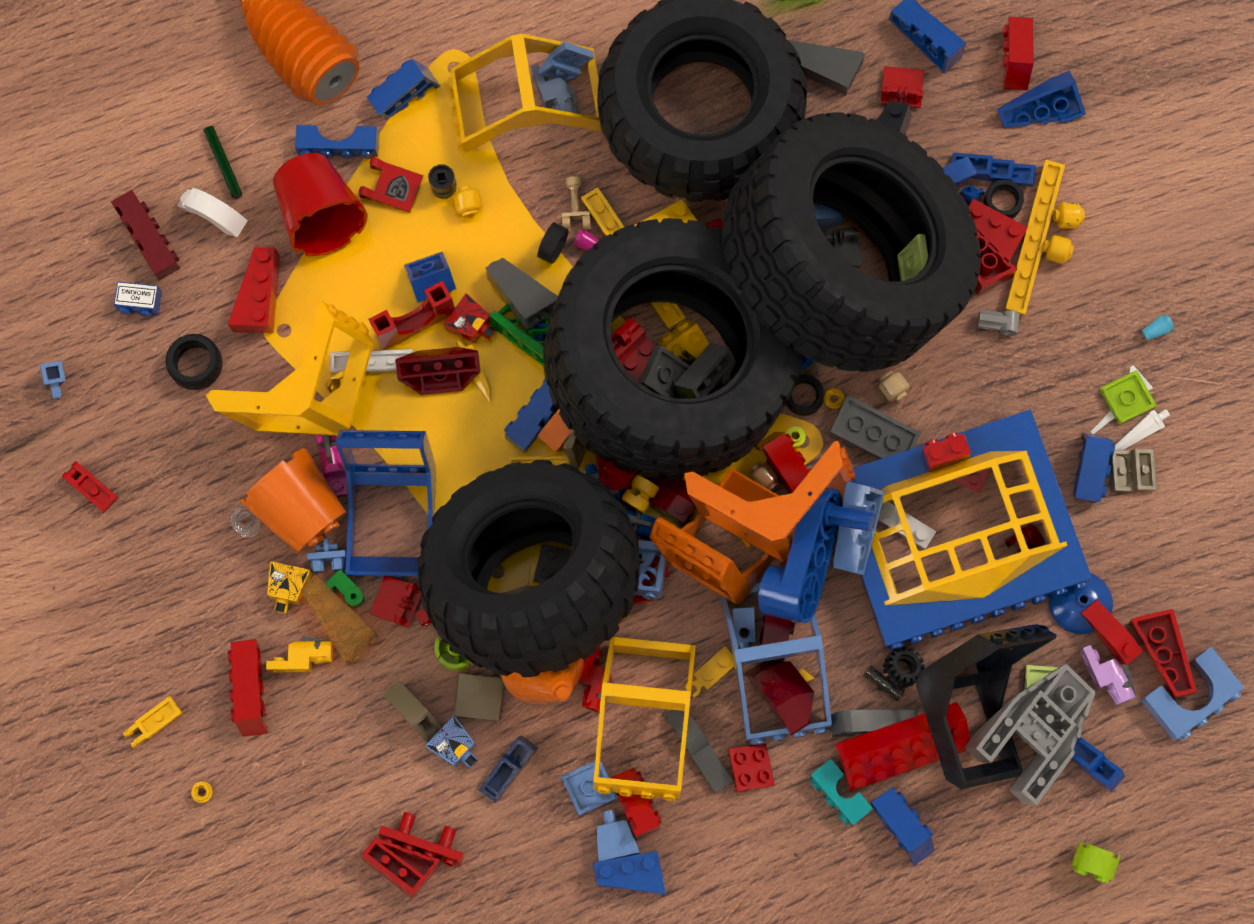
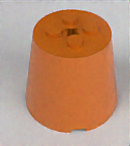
(296, 502)

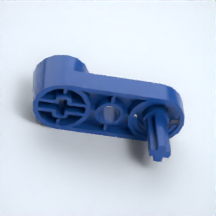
(796, 589)

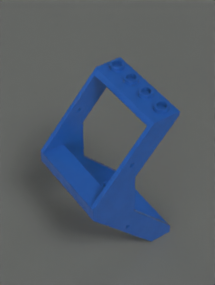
(384, 475)

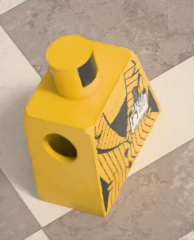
(286, 585)

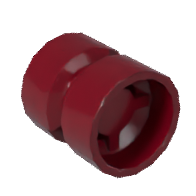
(1031, 535)

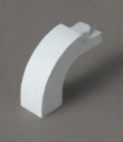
(213, 210)

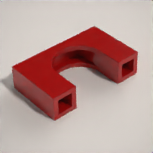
(434, 309)

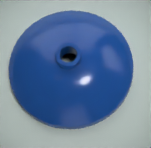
(1067, 607)

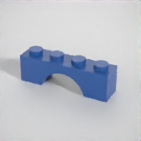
(361, 142)

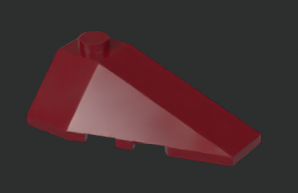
(672, 500)

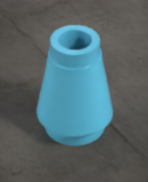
(1160, 326)

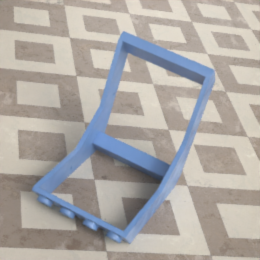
(772, 652)

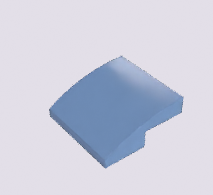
(566, 62)

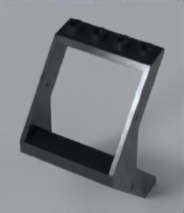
(987, 664)

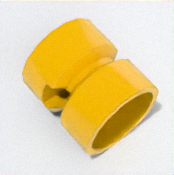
(640, 493)

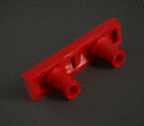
(439, 850)

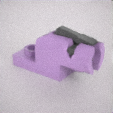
(1109, 675)

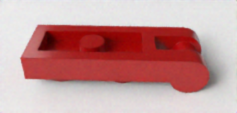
(90, 487)

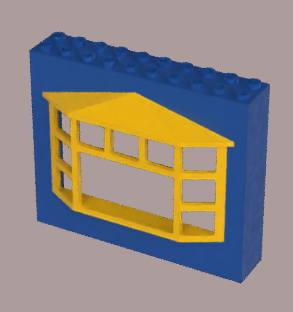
(988, 587)

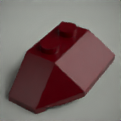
(438, 369)
(784, 692)

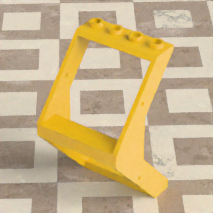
(529, 115)
(292, 400)
(644, 697)

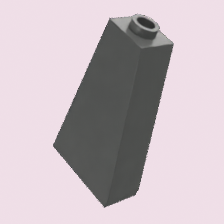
(829, 65)
(522, 294)

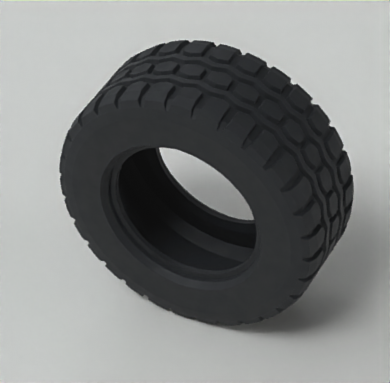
(806, 285)
(618, 414)

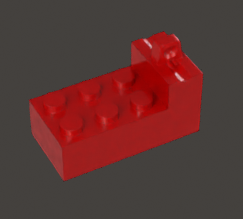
(632, 348)

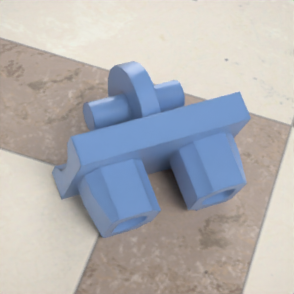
(336, 557)

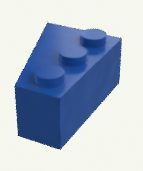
(401, 88)
(904, 825)

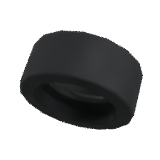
(1009, 186)
(552, 243)
(808, 410)

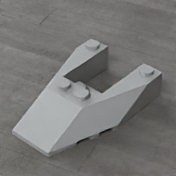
(1048, 720)

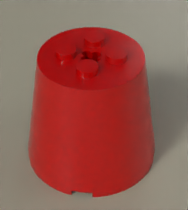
(317, 205)

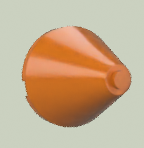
(545, 687)

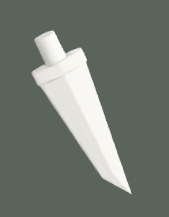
(1143, 429)

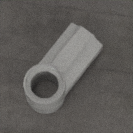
(1004, 322)

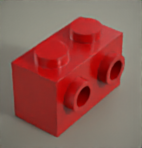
(946, 452)

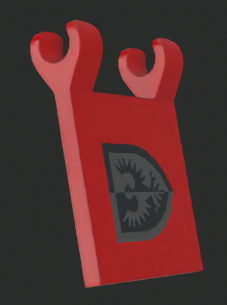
(395, 186)

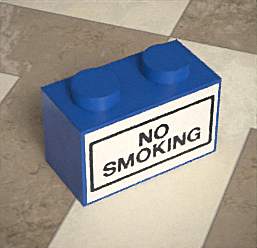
(137, 299)

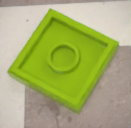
(1128, 397)

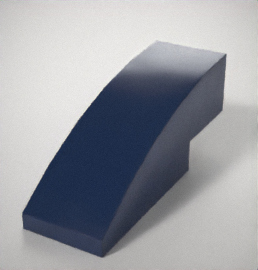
(508, 768)

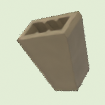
(413, 711)

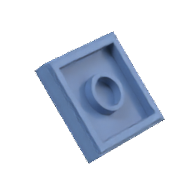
(580, 788)

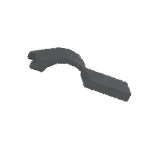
(700, 750)

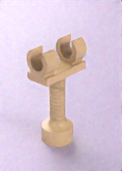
(574, 183)

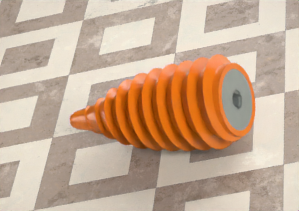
(302, 48)

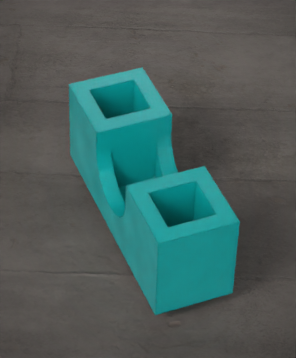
(850, 809)

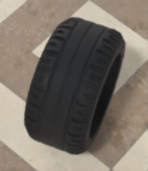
(182, 345)

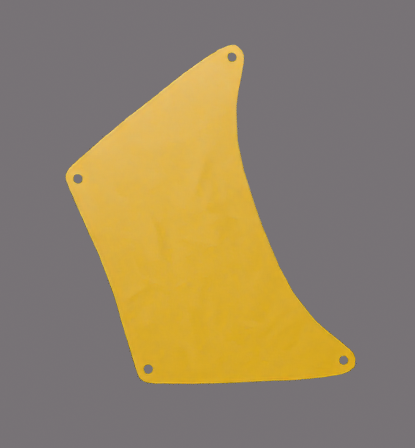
(371, 278)

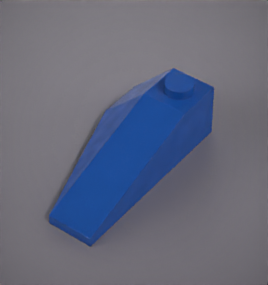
(1048, 102)

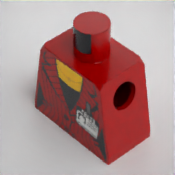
(469, 321)

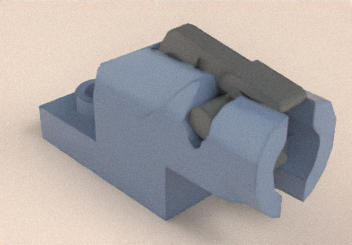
(555, 92)

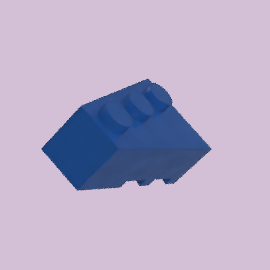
(1093, 467)
(632, 873)

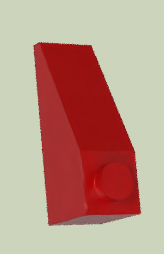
(1111, 633)

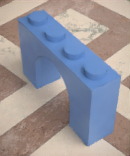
(1221, 685)

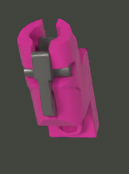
(332, 464)

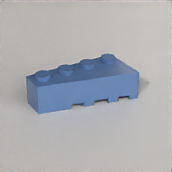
(855, 544)

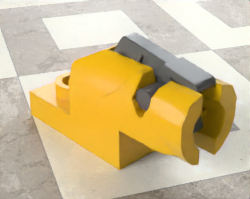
(302, 654)

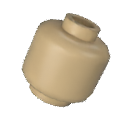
(894, 386)

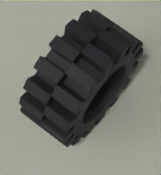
(896, 674)

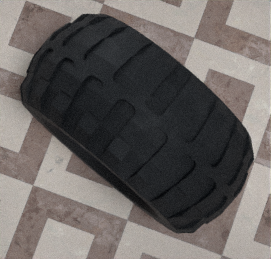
(687, 33)
(554, 620)

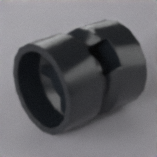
(442, 181)

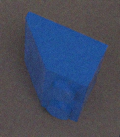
(428, 272)

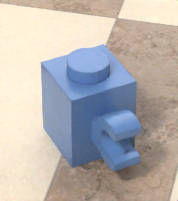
(52, 375)

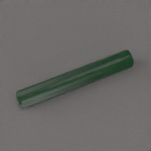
(223, 162)

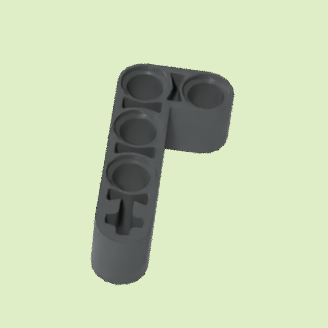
(865, 721)

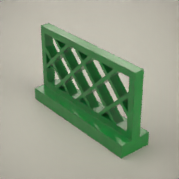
(517, 336)

